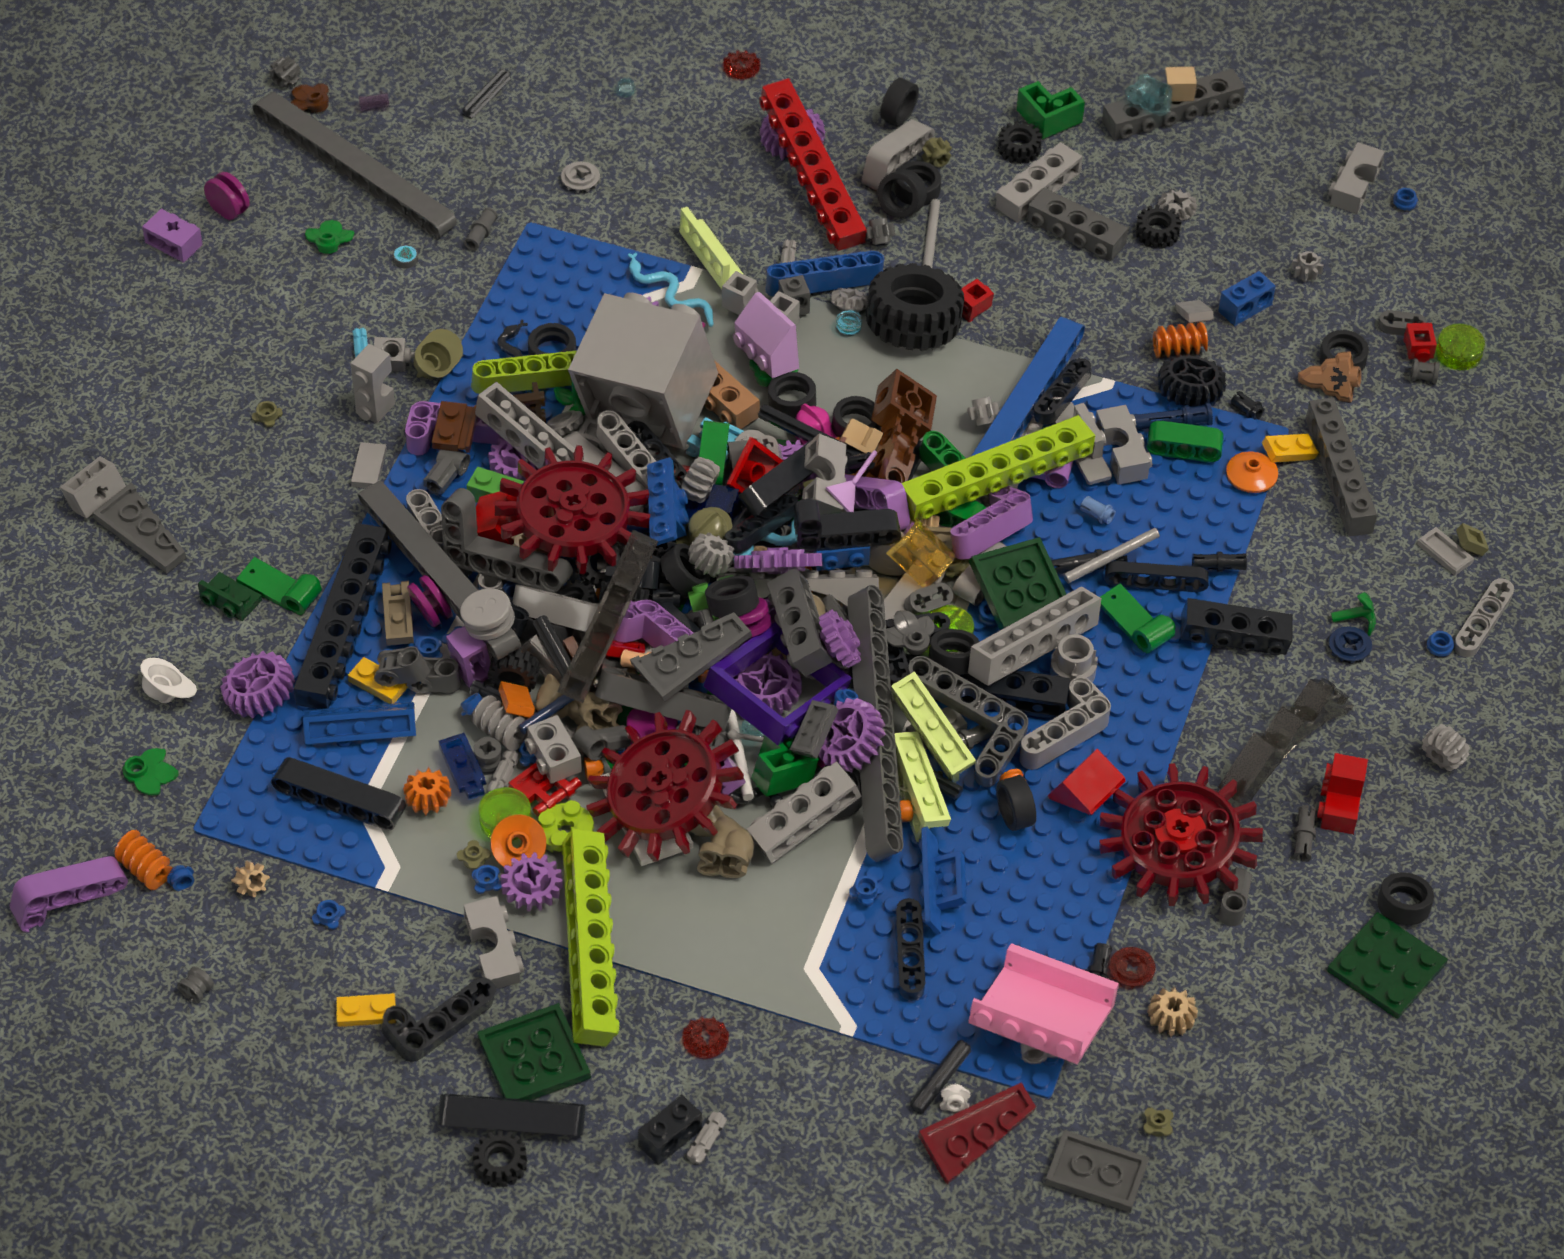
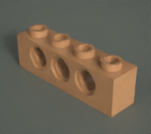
(732, 400)

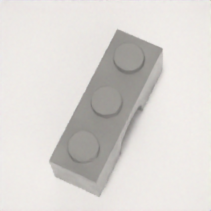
(1350, 190)
(741, 288)
(371, 395)
(1130, 460)
(828, 461)
(487, 921)

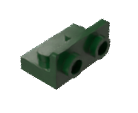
(229, 596)

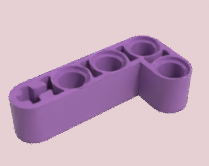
(422, 423)
(882, 494)
(1007, 513)
(652, 623)
(64, 887)

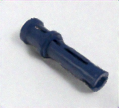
(1186, 413)

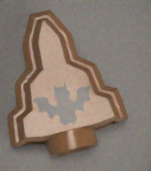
(1334, 376)

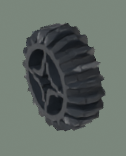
(1191, 380)

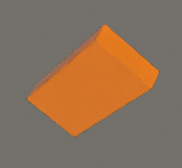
(516, 699)

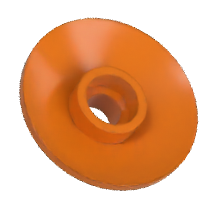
(1252, 472)
(526, 829)

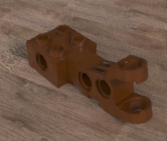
(905, 415)

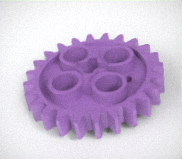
(777, 560)

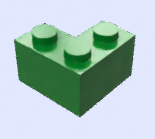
(1050, 112)
(781, 769)

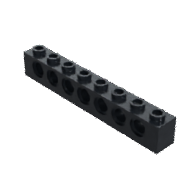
(342, 617)
(1025, 690)

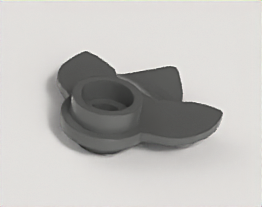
(910, 632)

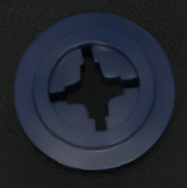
(1352, 636)

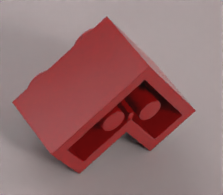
(1343, 791)

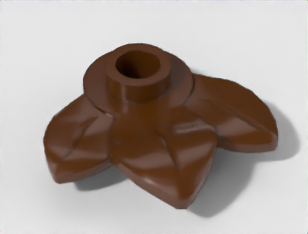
(311, 98)

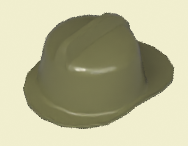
(437, 354)
(707, 520)

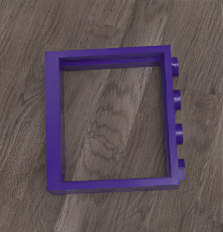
(750, 707)

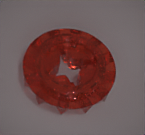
(736, 70)
(1135, 957)
(697, 1046)

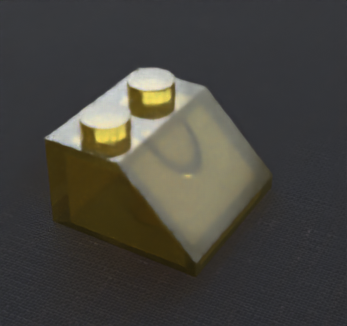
(921, 554)

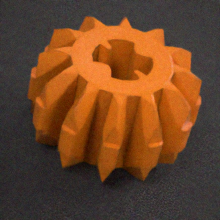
(427, 791)

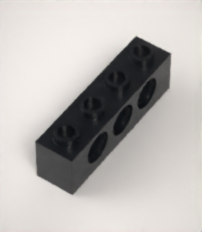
(1236, 626)

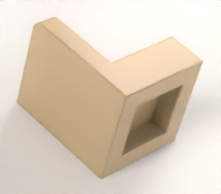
(1182, 83)
(861, 436)

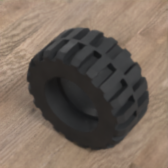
(914, 306)

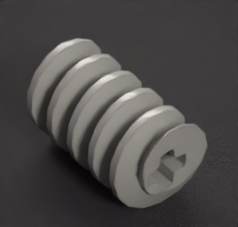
(494, 721)

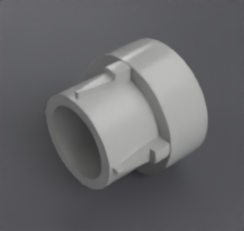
(1074, 658)

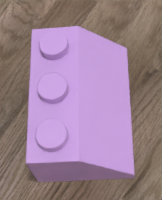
(767, 336)

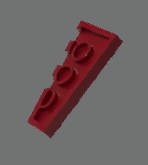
(973, 1131)

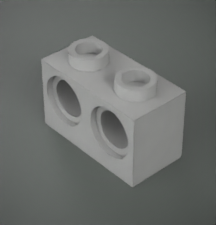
(550, 743)

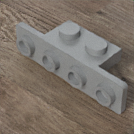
(1093, 466)

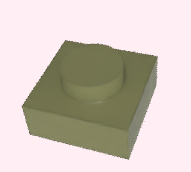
(1472, 539)

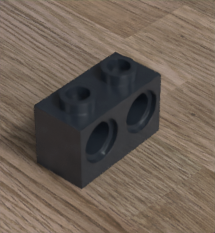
(670, 1129)

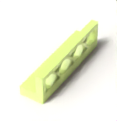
(707, 247)
(932, 726)
(919, 784)

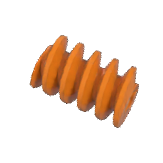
(1180, 338)
(143, 859)

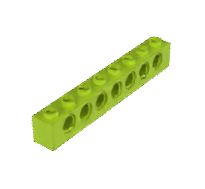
(998, 468)
(589, 938)

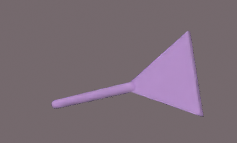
(845, 491)

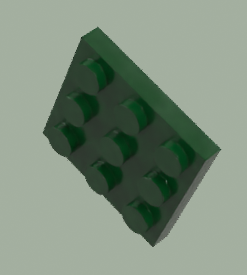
(1017, 580)
(1387, 965)
(534, 1054)

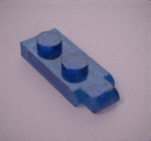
(463, 765)

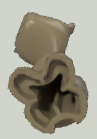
(592, 712)
(729, 849)

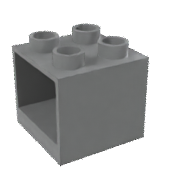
(645, 366)

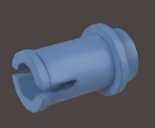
(1103, 512)

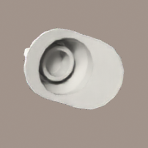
(164, 681)

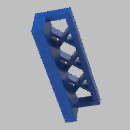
(359, 723)

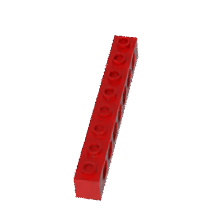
(852, 229)

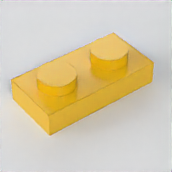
(1290, 447)
(363, 677)
(363, 1009)

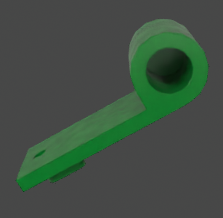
(279, 587)
(1135, 621)

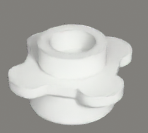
(954, 1098)

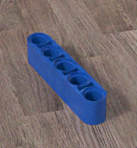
(828, 272)

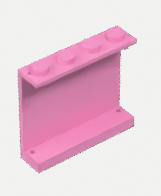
(1045, 1004)

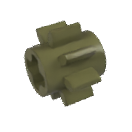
(936, 152)

